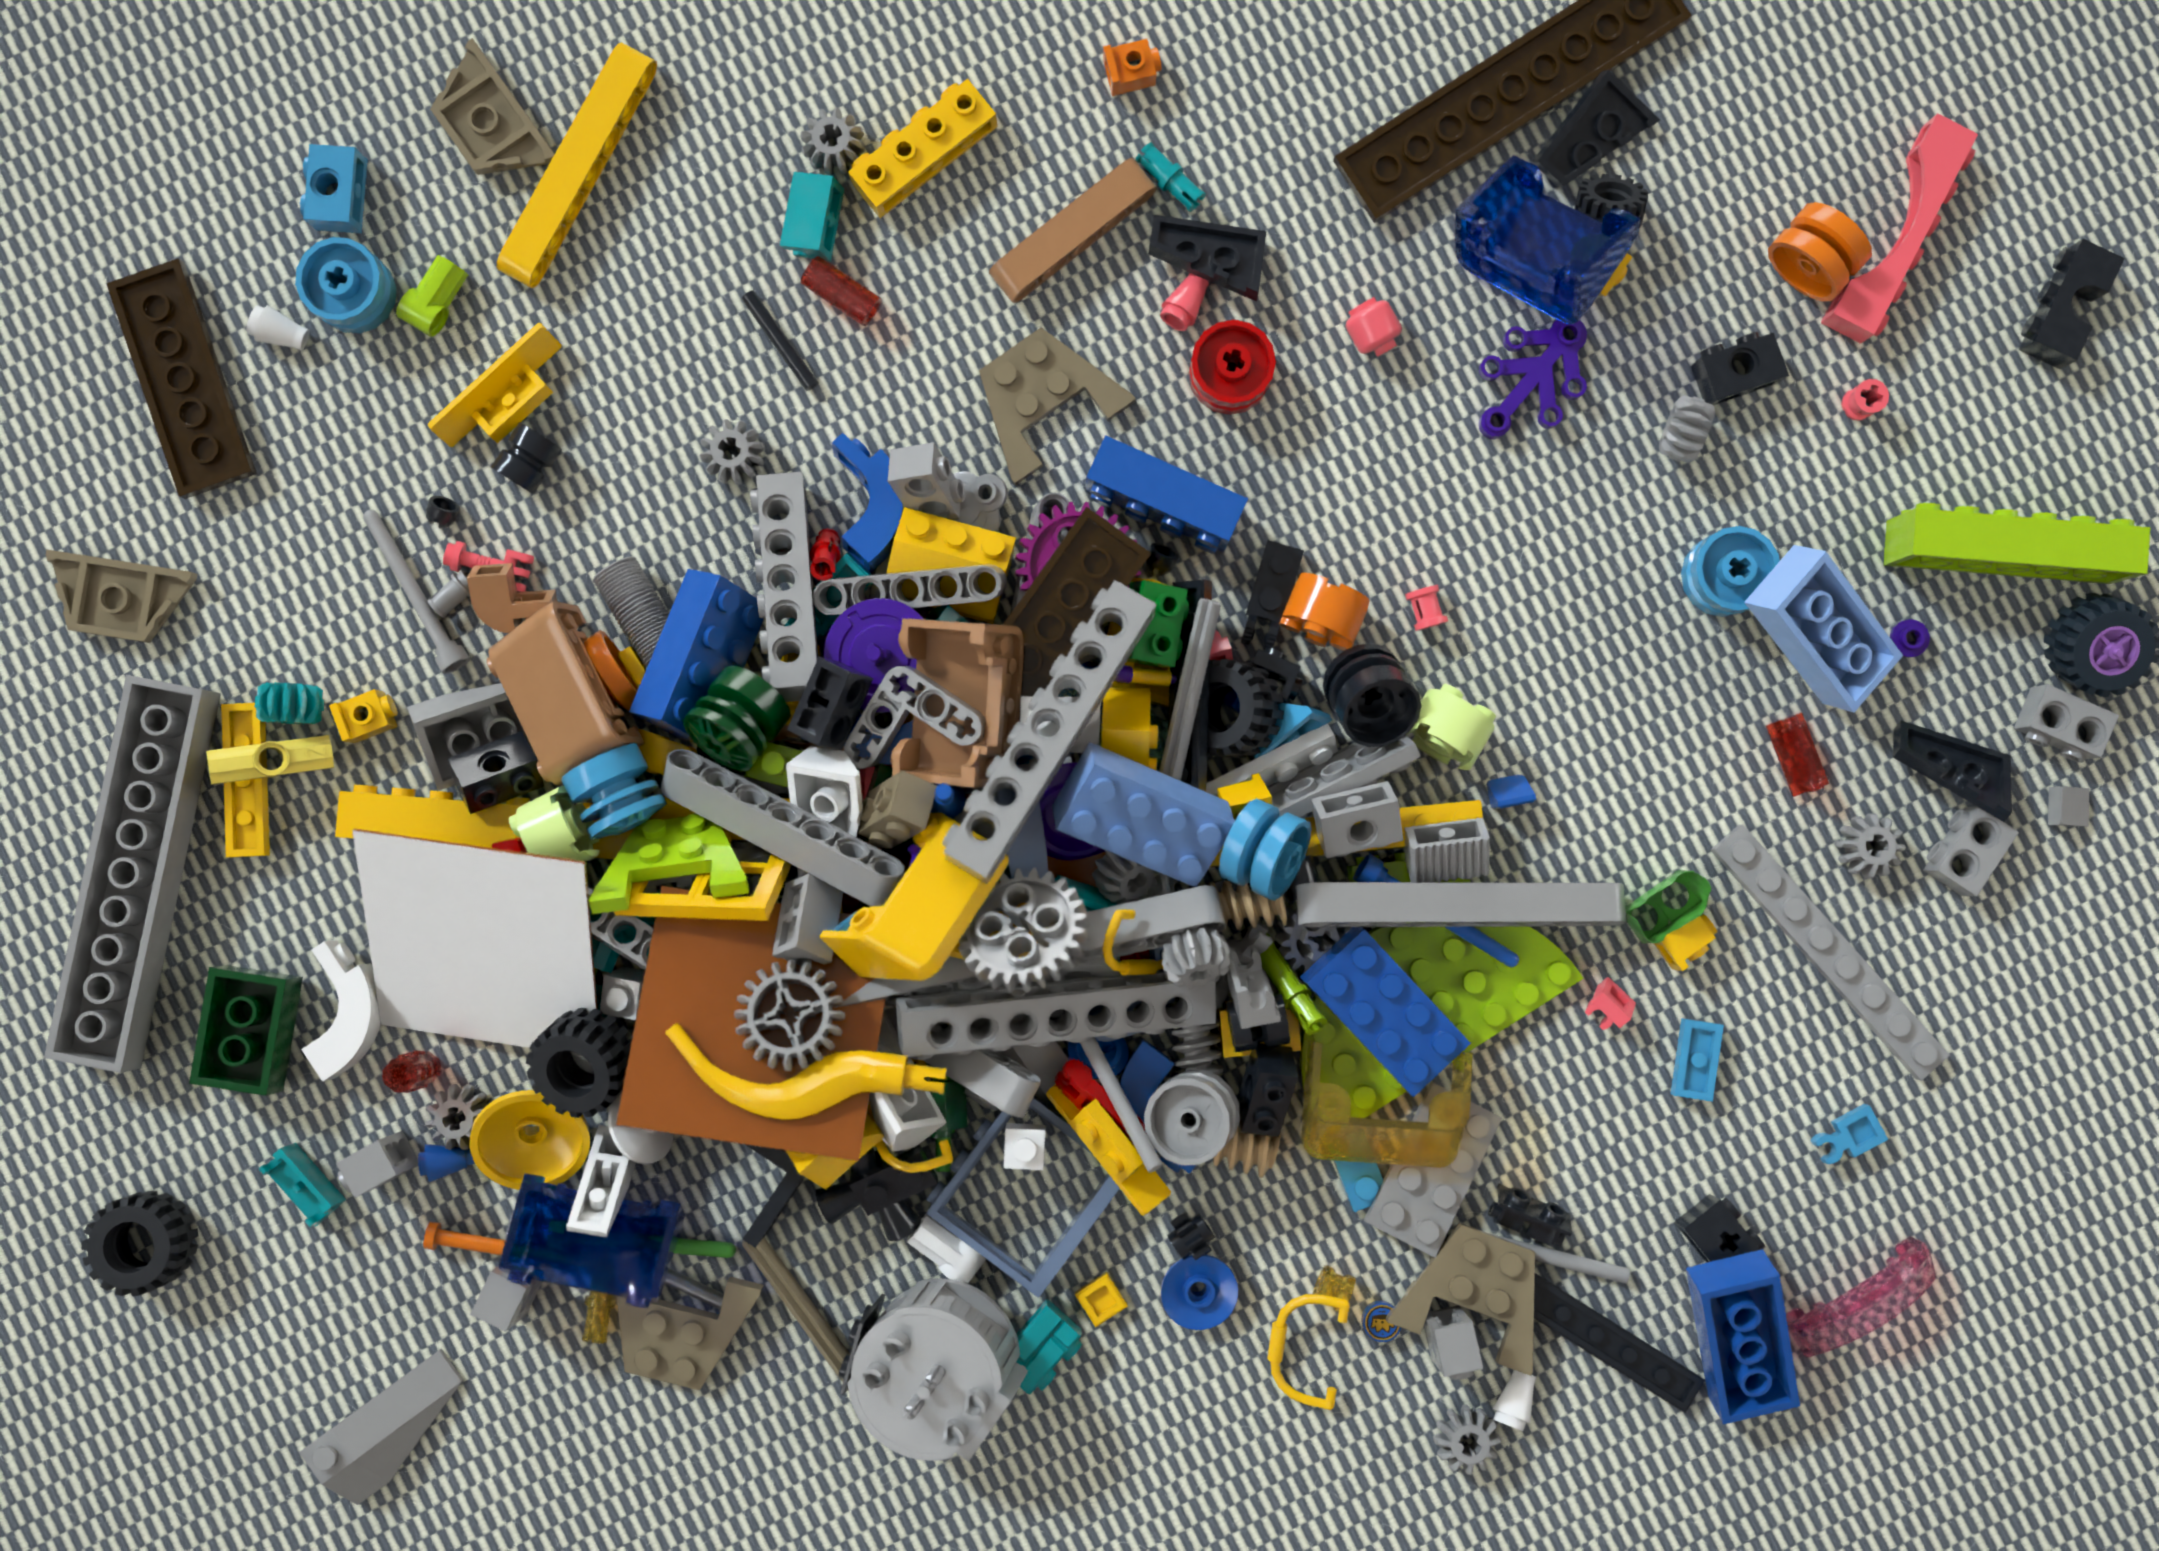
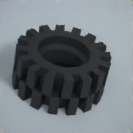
(1603, 194)

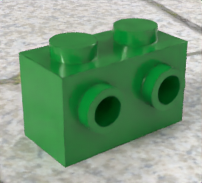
(1161, 641)

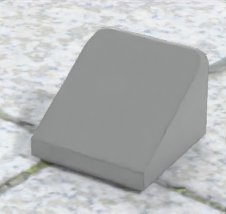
(2068, 806)

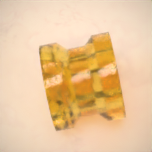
(1334, 1285)

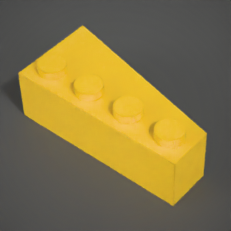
(1127, 724)

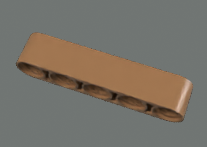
(1072, 230)

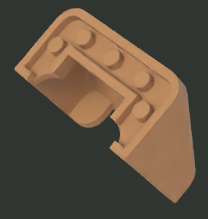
(981, 668)
(558, 691)

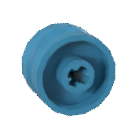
(345, 285)
(1708, 564)
(1265, 849)

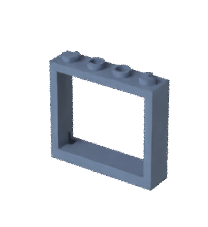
(1034, 1281)

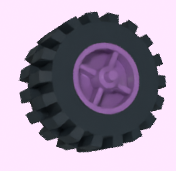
(2102, 644)

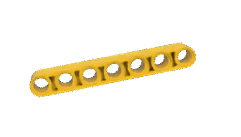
(576, 165)

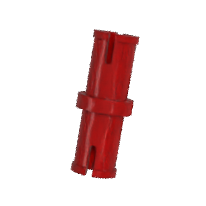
(827, 555)

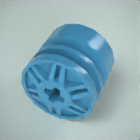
(614, 791)

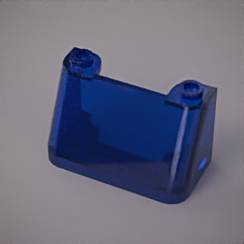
(1539, 245)
(624, 1264)

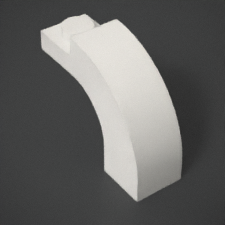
(357, 1013)

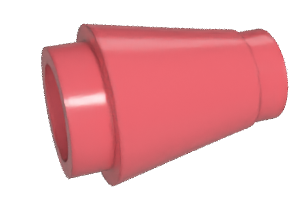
(1184, 303)

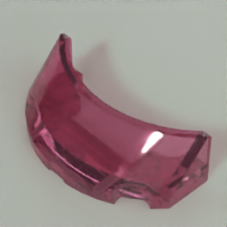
(1867, 1304)

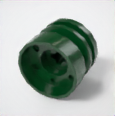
(737, 718)

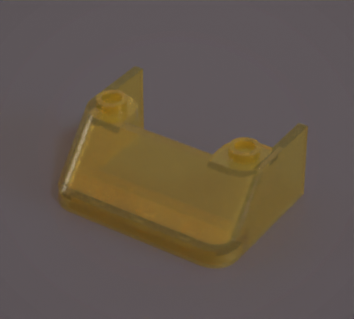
(1336, 1136)

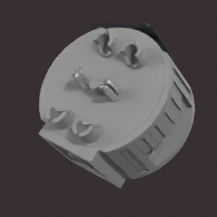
(932, 1369)

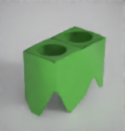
(1698, 891)

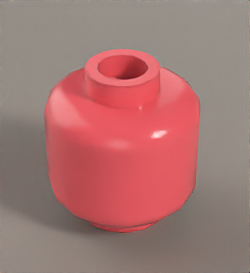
(1373, 327)

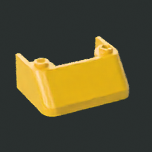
(921, 917)

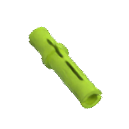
(1294, 993)

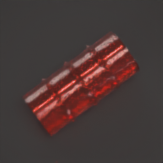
(841, 290)
(411, 1071)

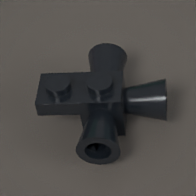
(879, 1189)

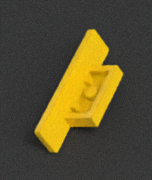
(502, 392)
(1112, 1151)

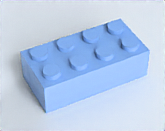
(1824, 628)

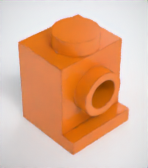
(1126, 77)

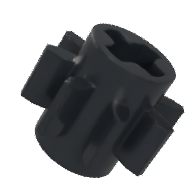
(1191, 1236)

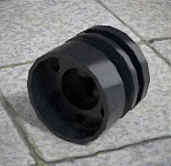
(1371, 695)

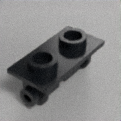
(1547, 1220)

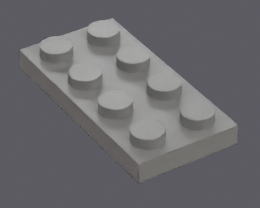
(1345, 770)
(1423, 1201)

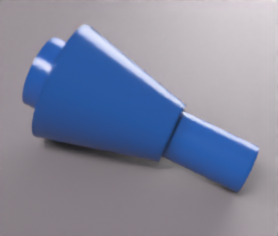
(948, 800)
(440, 1162)

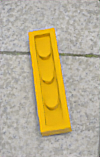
(245, 800)

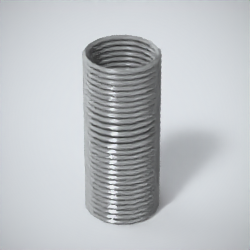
(627, 587)

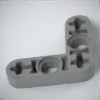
(900, 706)

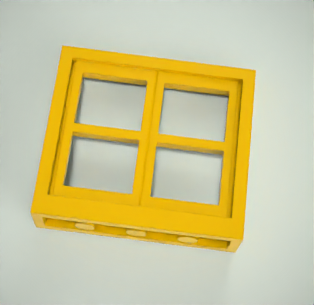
(704, 906)

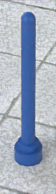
(1372, 870)

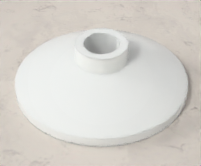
(638, 1144)

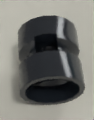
(526, 457)
(1249, 1038)

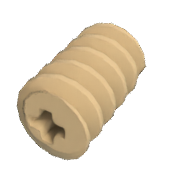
(1248, 904)
(1250, 1151)

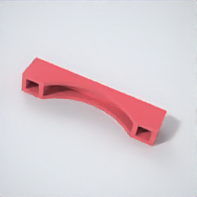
(1932, 167)

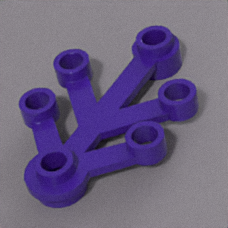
(1537, 371)

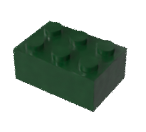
(245, 1030)

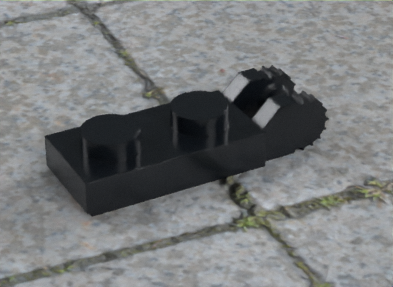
(1272, 589)

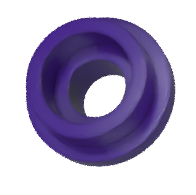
(1899, 633)

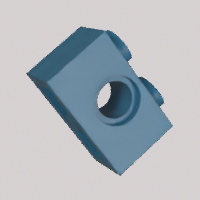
(344, 207)

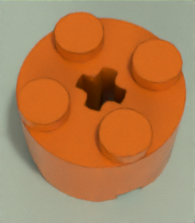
(1325, 611)

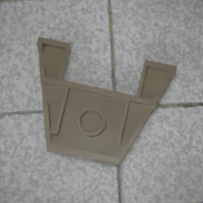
(1033, 383)
(1484, 1277)
(680, 1341)

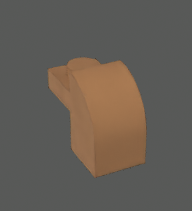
(497, 600)

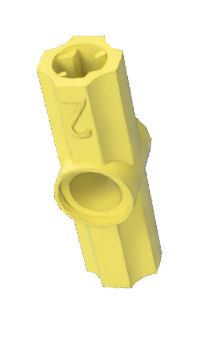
(243, 761)

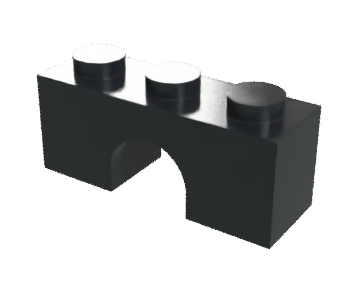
(2055, 331)

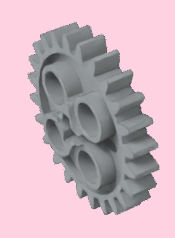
(1046, 904)

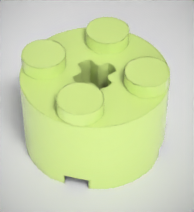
(1452, 727)
(554, 827)

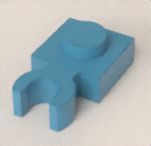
(1855, 1132)

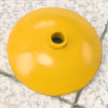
(509, 1148)

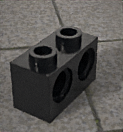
(830, 704)

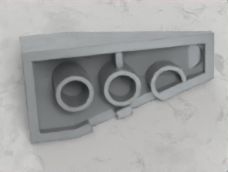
(461, 723)

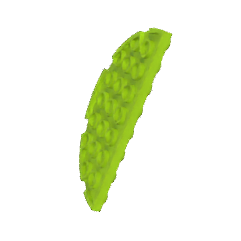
(1466, 986)

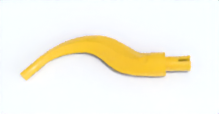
(818, 1085)

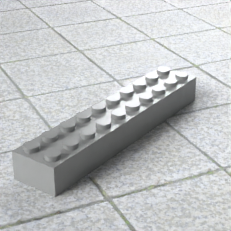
(132, 875)

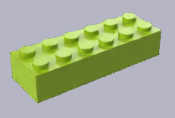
(2017, 544)

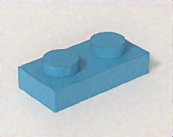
(1697, 1059)
(1360, 1182)

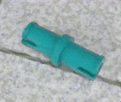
(1170, 177)

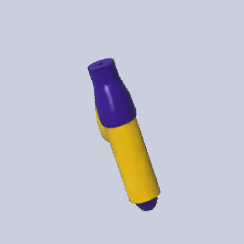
(1145, 676)

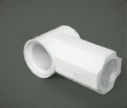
(952, 1255)

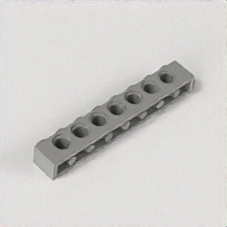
(1115, 605)
(1077, 996)

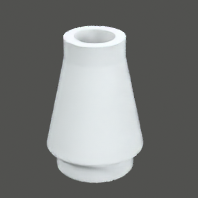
(274, 328)
(1515, 1401)

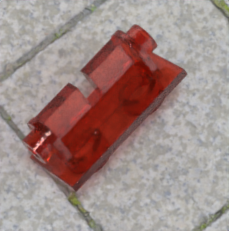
(1797, 755)

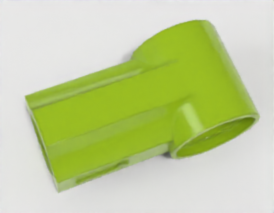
(428, 303)

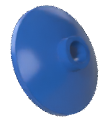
(1202, 1308)

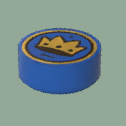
(1375, 1322)

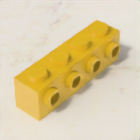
(922, 147)

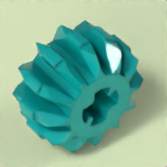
(289, 703)

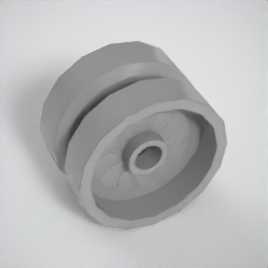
(1187, 1139)

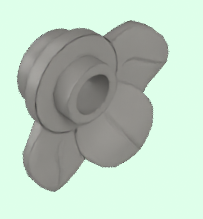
(976, 509)

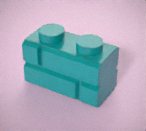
(1044, 1342)

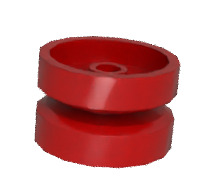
(1237, 345)

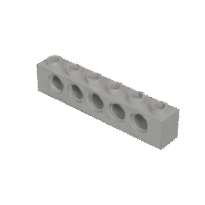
(773, 496)

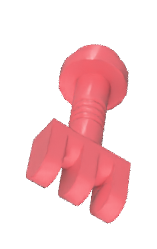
(457, 556)

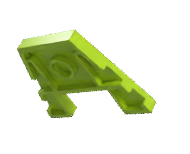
(666, 851)

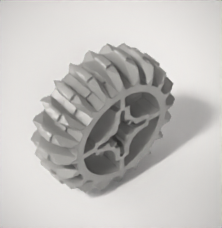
(806, 1008)

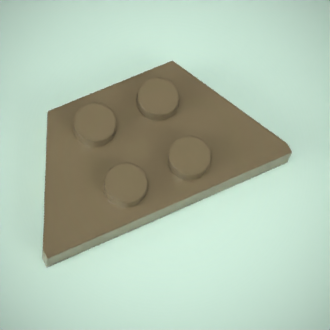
(487, 118)
(117, 595)

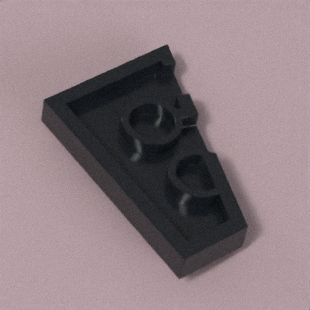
(1596, 126)
(1211, 251)
(1960, 766)

